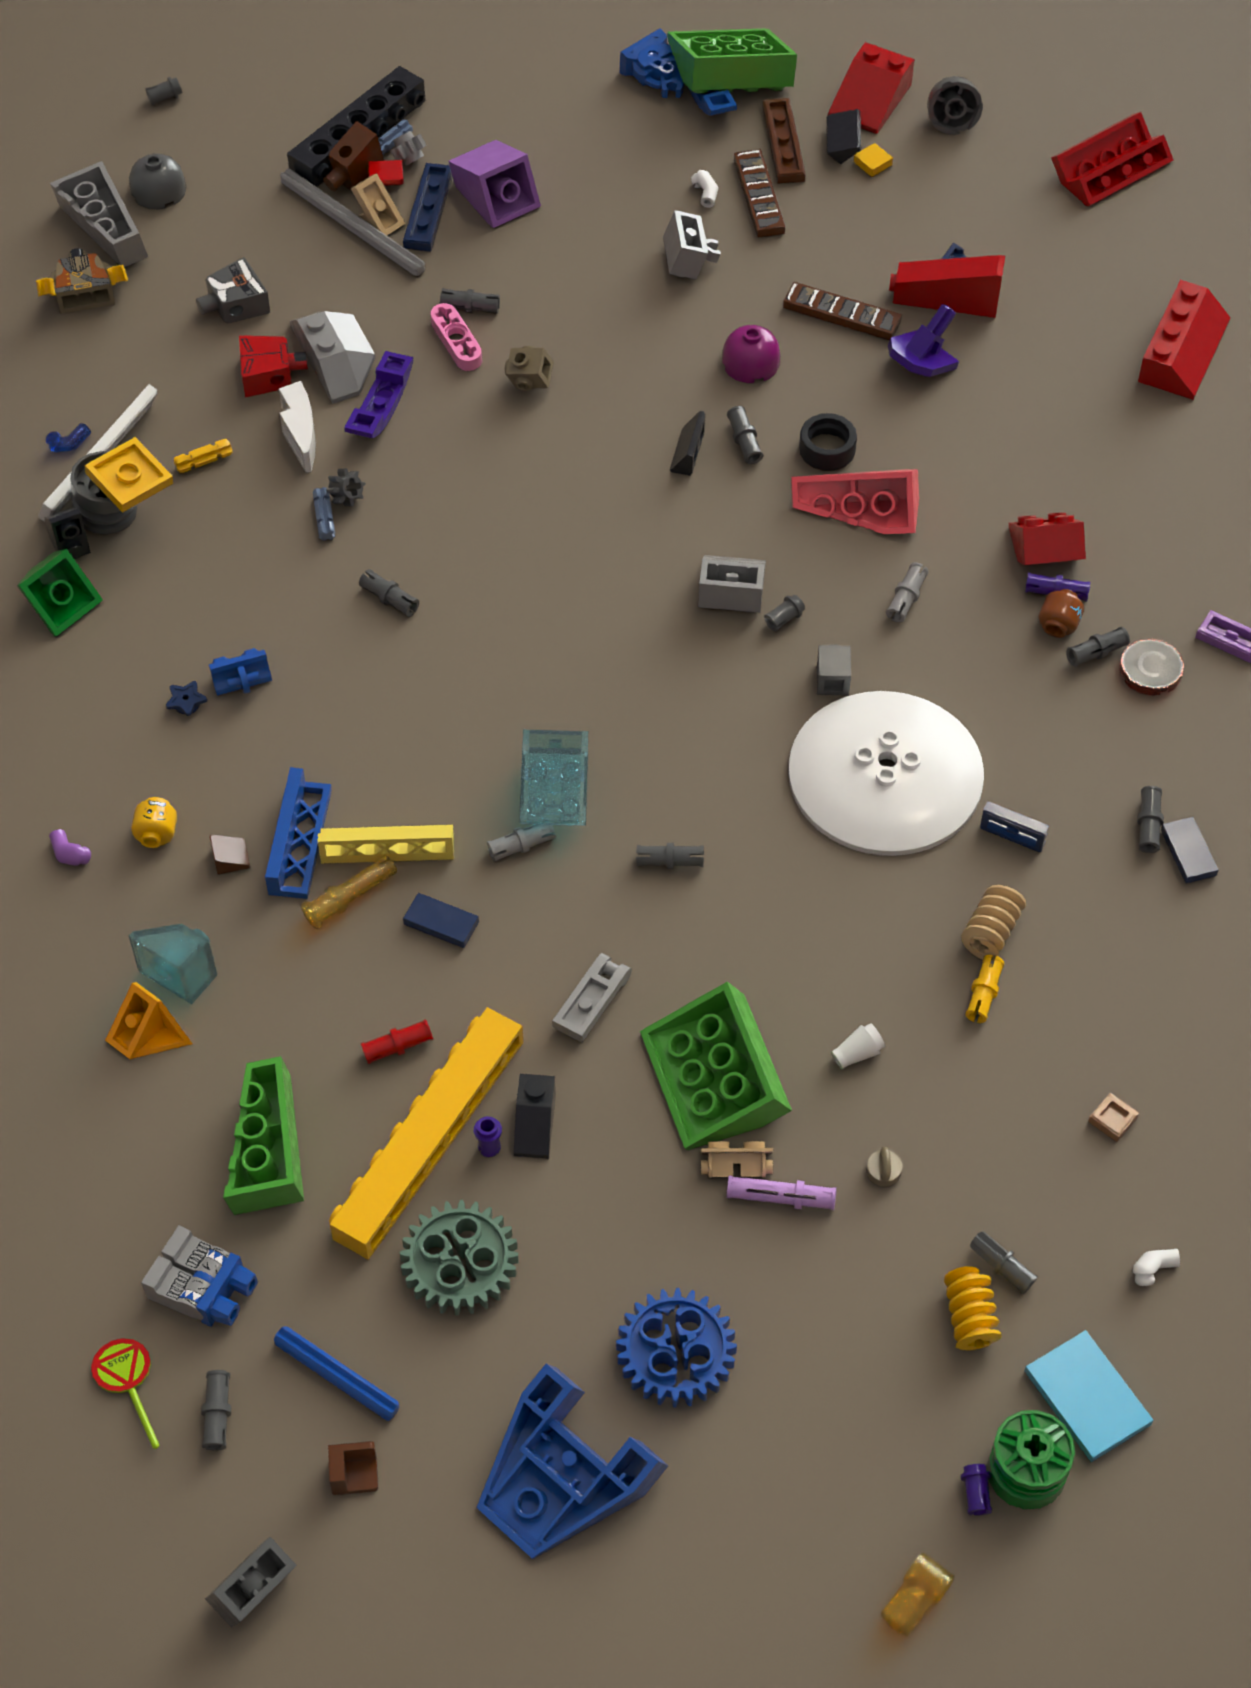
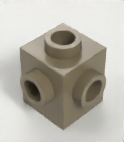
(529, 368)

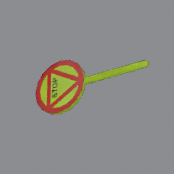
(120, 1369)

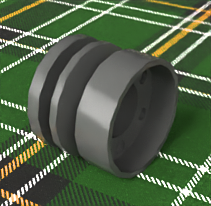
(97, 510)

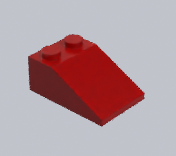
(874, 85)

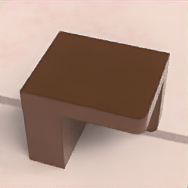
(353, 1468)

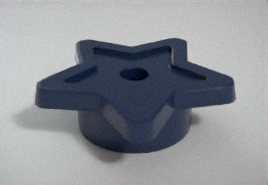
(187, 706)

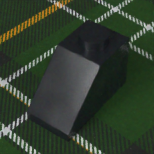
(534, 1115)

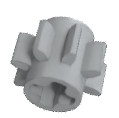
(408, 147)

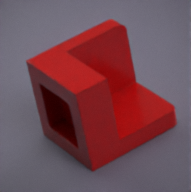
(389, 171)

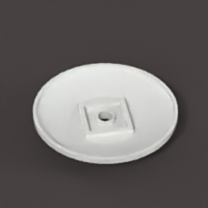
(879, 807)

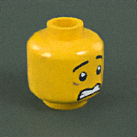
(154, 821)

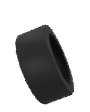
(828, 458)

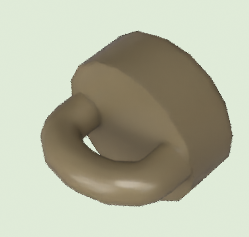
(884, 1167)

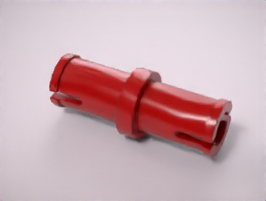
(397, 1041)

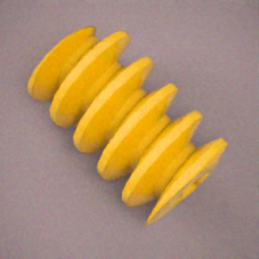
(970, 1308)

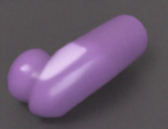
(68, 852)

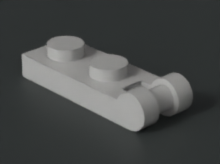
(591, 997)

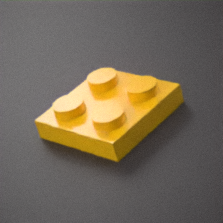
(128, 474)

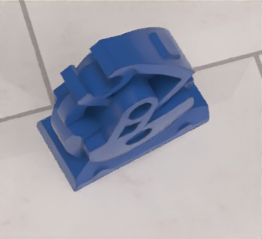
(652, 64)

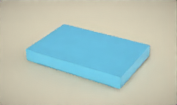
(1088, 1395)

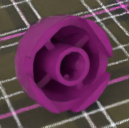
(751, 354)

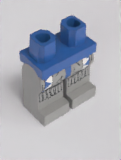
(198, 1279)

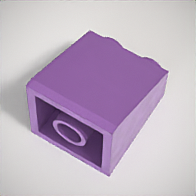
(496, 182)

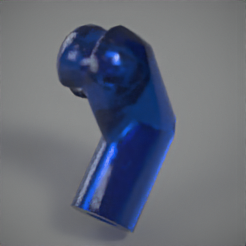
(70, 442)

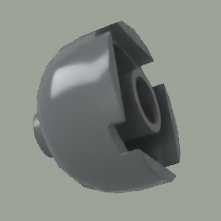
(954, 105)
(157, 181)

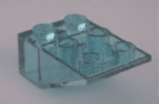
(554, 777)

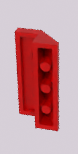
(1111, 159)

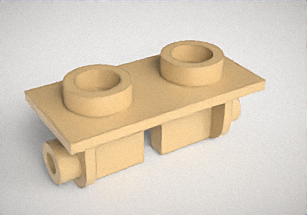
(751, 1159)

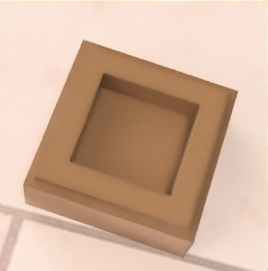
(1113, 1117)

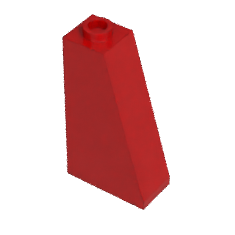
(963, 284)

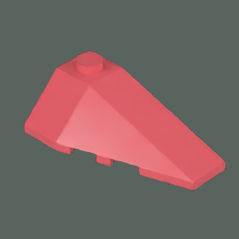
(864, 499)

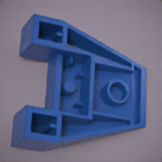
(552, 1482)

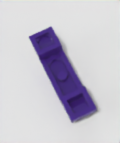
(382, 397)

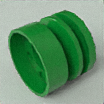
(1027, 1479)

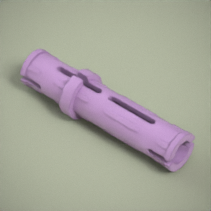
(740, 1187)

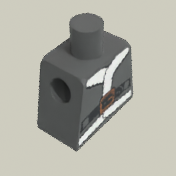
(235, 293)

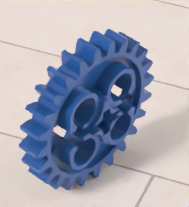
(644, 1353)

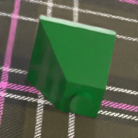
(59, 591)

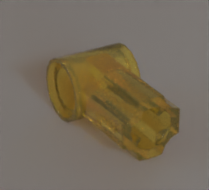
(922, 1586)

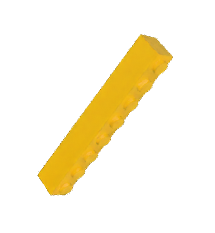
(426, 1133)

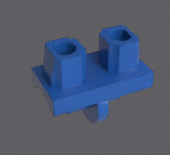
(240, 672)

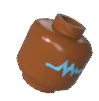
(1061, 613)

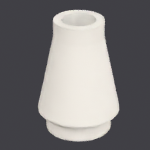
(860, 1045)

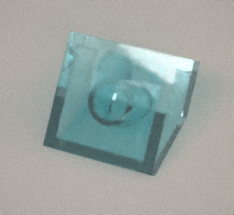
(175, 959)

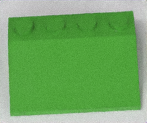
(733, 60)
(715, 1068)

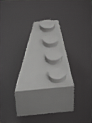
(99, 210)

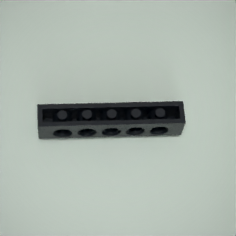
(376, 109)

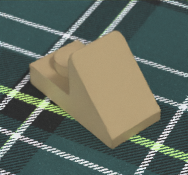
(377, 205)

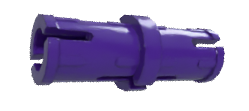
(1047, 584)

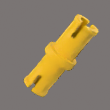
(984, 989)

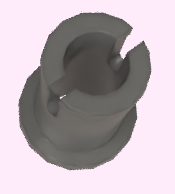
(164, 90)
(783, 613)

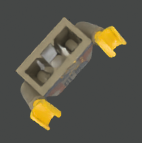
(82, 282)

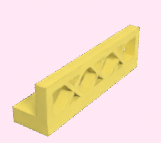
(397, 842)

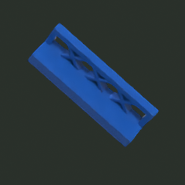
(285, 833)

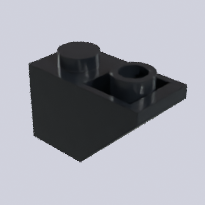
(68, 532)

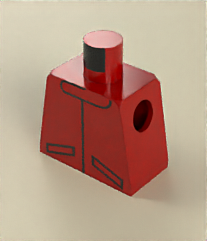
(267, 363)

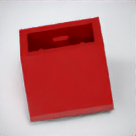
(1048, 539)

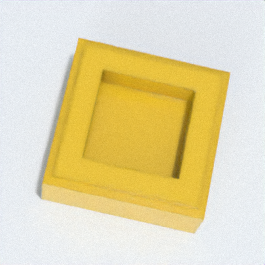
(873, 159)

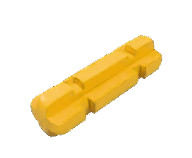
(203, 455)

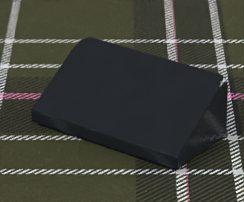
(844, 134)
(689, 445)

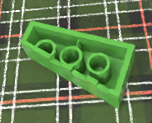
(266, 1150)

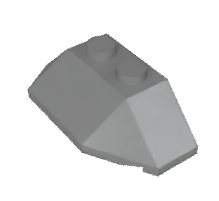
(336, 352)

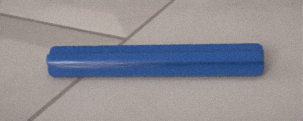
(336, 1373)

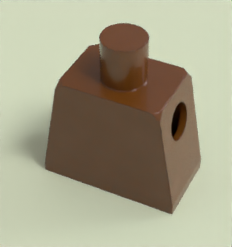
(351, 157)

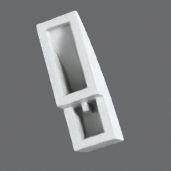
(298, 423)

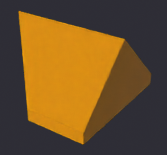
(144, 1026)

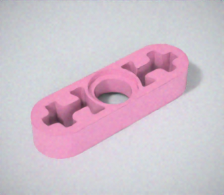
(456, 347)

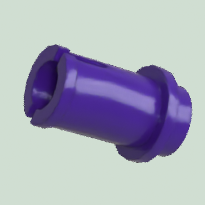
(487, 1132)
(977, 1489)

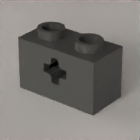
(250, 1582)

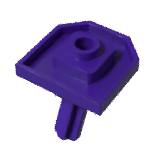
(921, 349)

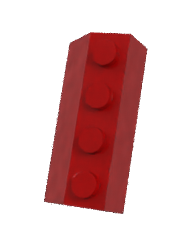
(1184, 341)

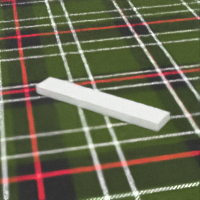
(106, 443)

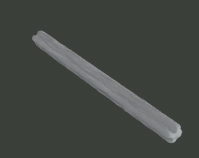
(353, 222)

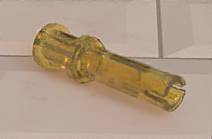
(336, 899)

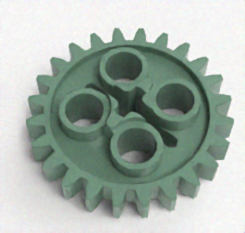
(429, 1270)

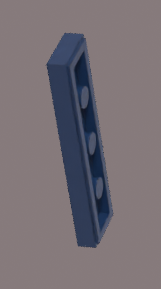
(428, 207)

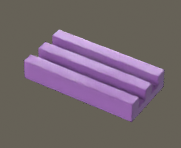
(1226, 640)

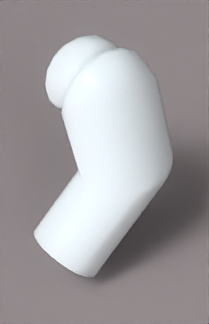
(710, 188)
(1151, 1262)

